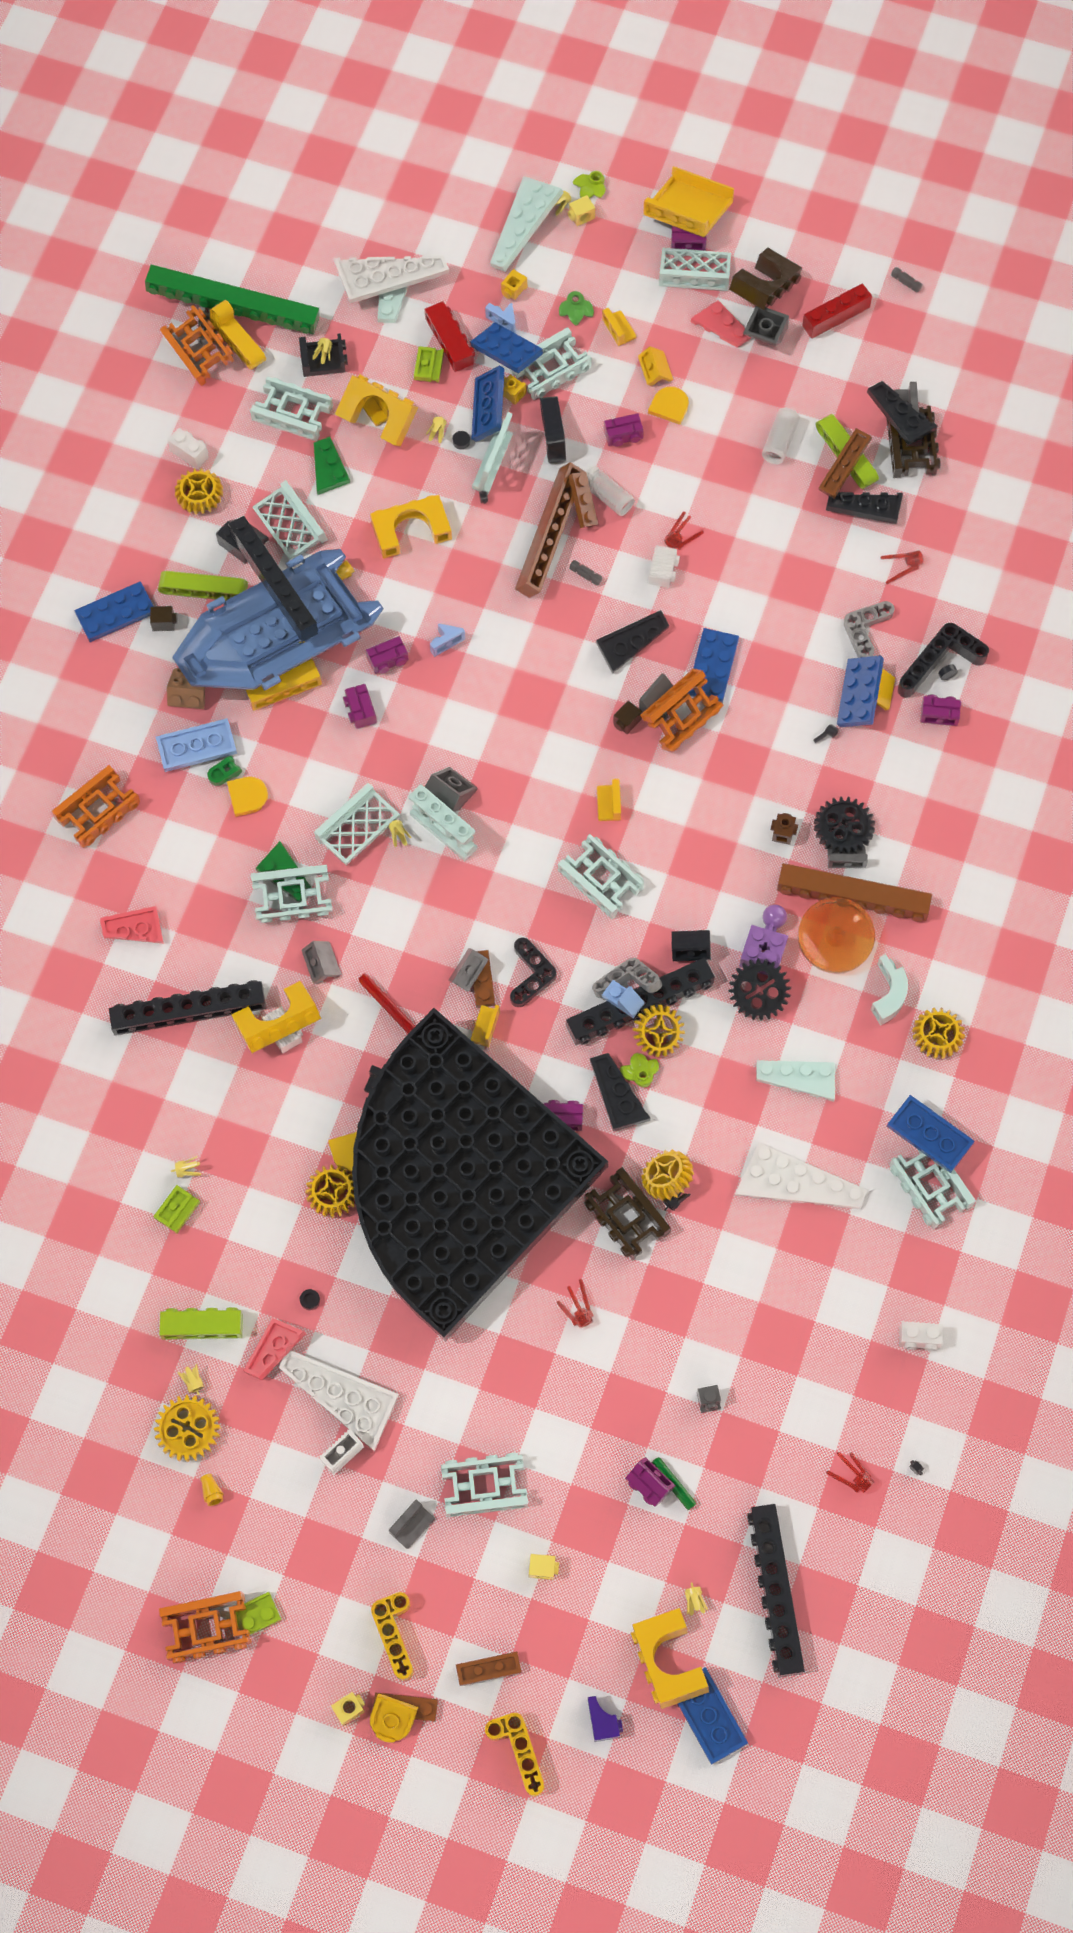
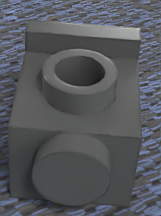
(709, 1398)

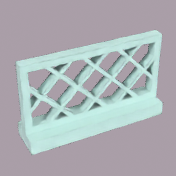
(695, 278)
(493, 457)
(300, 510)
(348, 811)

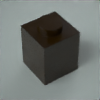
(163, 618)
(627, 717)

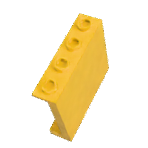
(689, 202)
(292, 683)

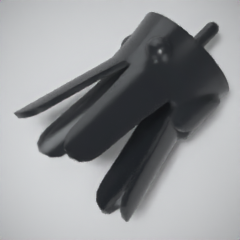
(675, 1202)

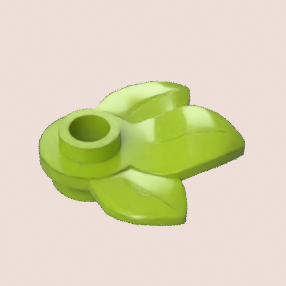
(589, 186)
(640, 1067)

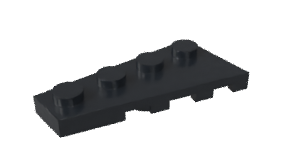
(900, 414)
(874, 507)
(628, 641)
(619, 1100)

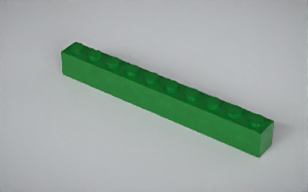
(243, 301)

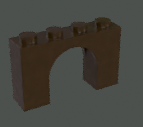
(764, 292)

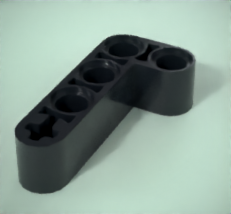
(553, 429)

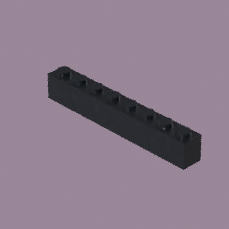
(273, 579)

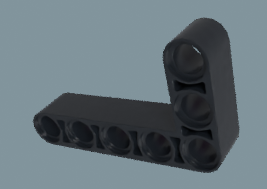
(935, 655)

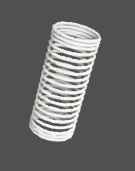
(781, 436)
(618, 507)

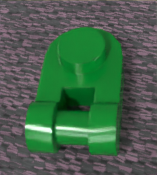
(217, 774)

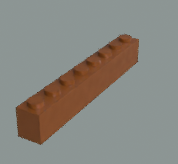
(547, 533)
(868, 894)

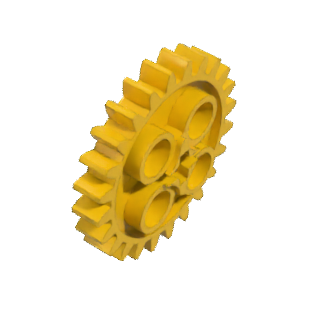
(177, 1444)

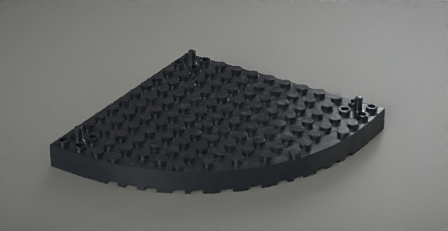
(459, 1172)

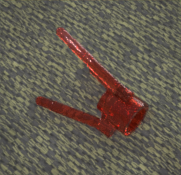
(674, 538)
(912, 558)
(582, 1316)
(863, 1478)

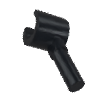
(831, 730)

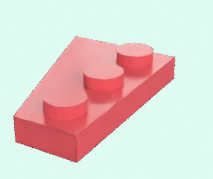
(721, 322)
(134, 926)
(272, 1348)

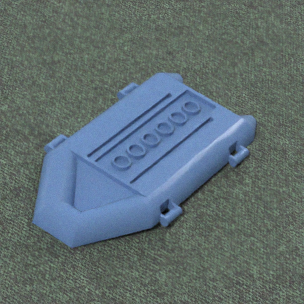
(252, 641)

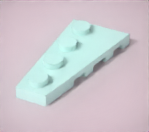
(390, 305)
(806, 1077)

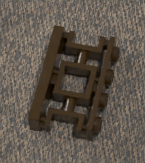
(896, 443)
(639, 1204)

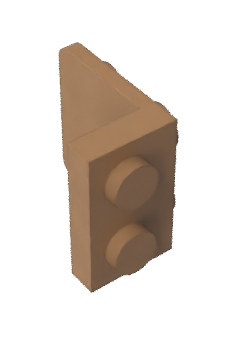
(182, 694)

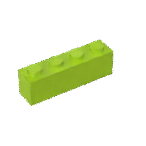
(201, 1324)

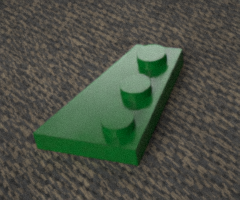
(328, 467)
(280, 859)

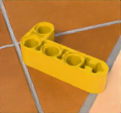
(235, 336)
(394, 1639)
(520, 1755)

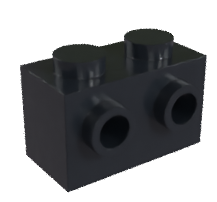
(687, 945)

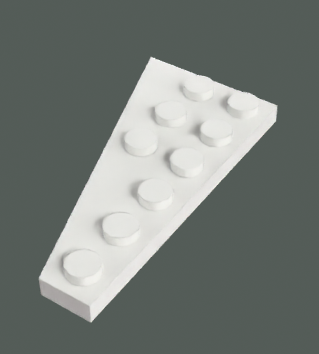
(384, 274)
(791, 1180)
(351, 1400)

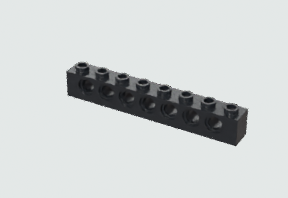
(697, 969)
(178, 1015)
(768, 1515)

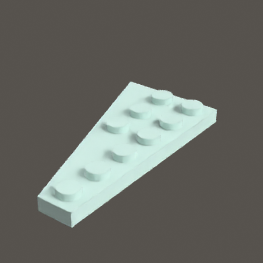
(528, 211)

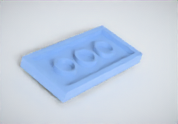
(196, 745)

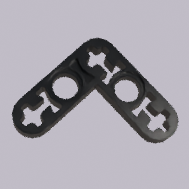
(538, 970)

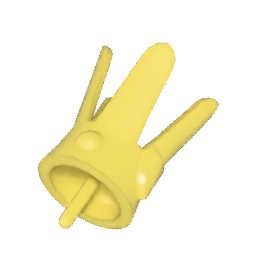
(564, 200)
(325, 346)
(438, 424)
(396, 828)
(182, 1166)
(192, 1379)
(694, 1600)

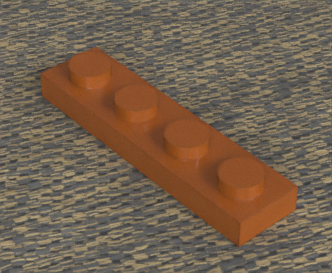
(845, 463)

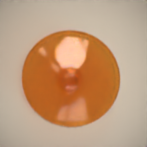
(836, 935)

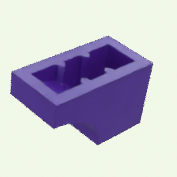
(603, 1724)

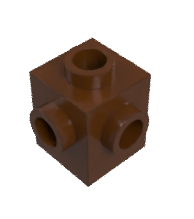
(784, 828)

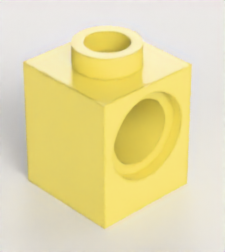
(581, 210)
(543, 1567)
(344, 1717)

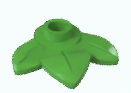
(577, 309)

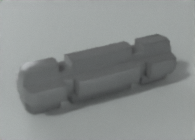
(906, 279)
(585, 572)

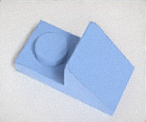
(504, 318)
(449, 637)
(623, 998)

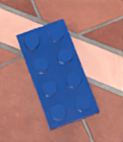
(506, 347)
(488, 403)
(114, 611)
(716, 659)
(860, 691)
(930, 1133)
(713, 1723)

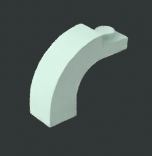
(891, 1004)

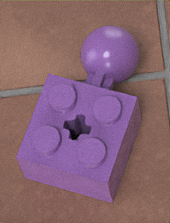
(766, 938)

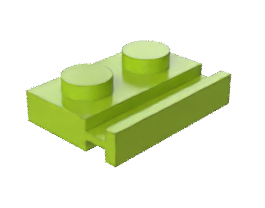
(428, 364)
(176, 1209)
(258, 1614)

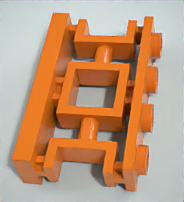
(186, 352)
(673, 700)
(88, 795)
(202, 1610)

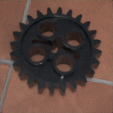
(838, 812)
(769, 1003)

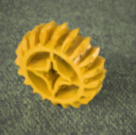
(199, 485)
(658, 1039)
(926, 1041)
(667, 1175)
(324, 1193)

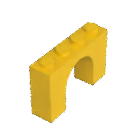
(400, 411)
(427, 509)
(260, 1033)
(667, 1688)

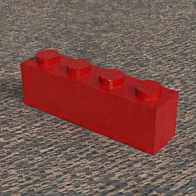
(837, 310)
(449, 336)

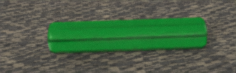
(680, 1492)

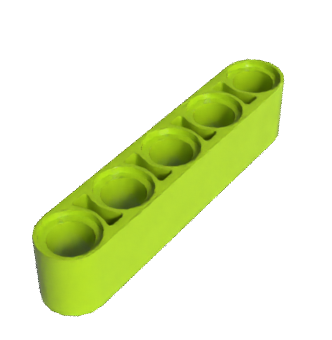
(836, 439)
(200, 585)

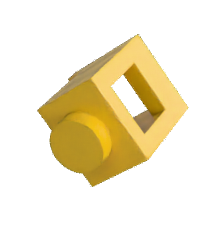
(513, 285)
(513, 389)

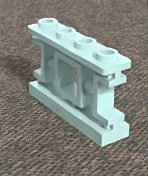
(560, 374)
(286, 420)
(442, 822)
(289, 877)
(590, 886)
(919, 1195)
(482, 1468)

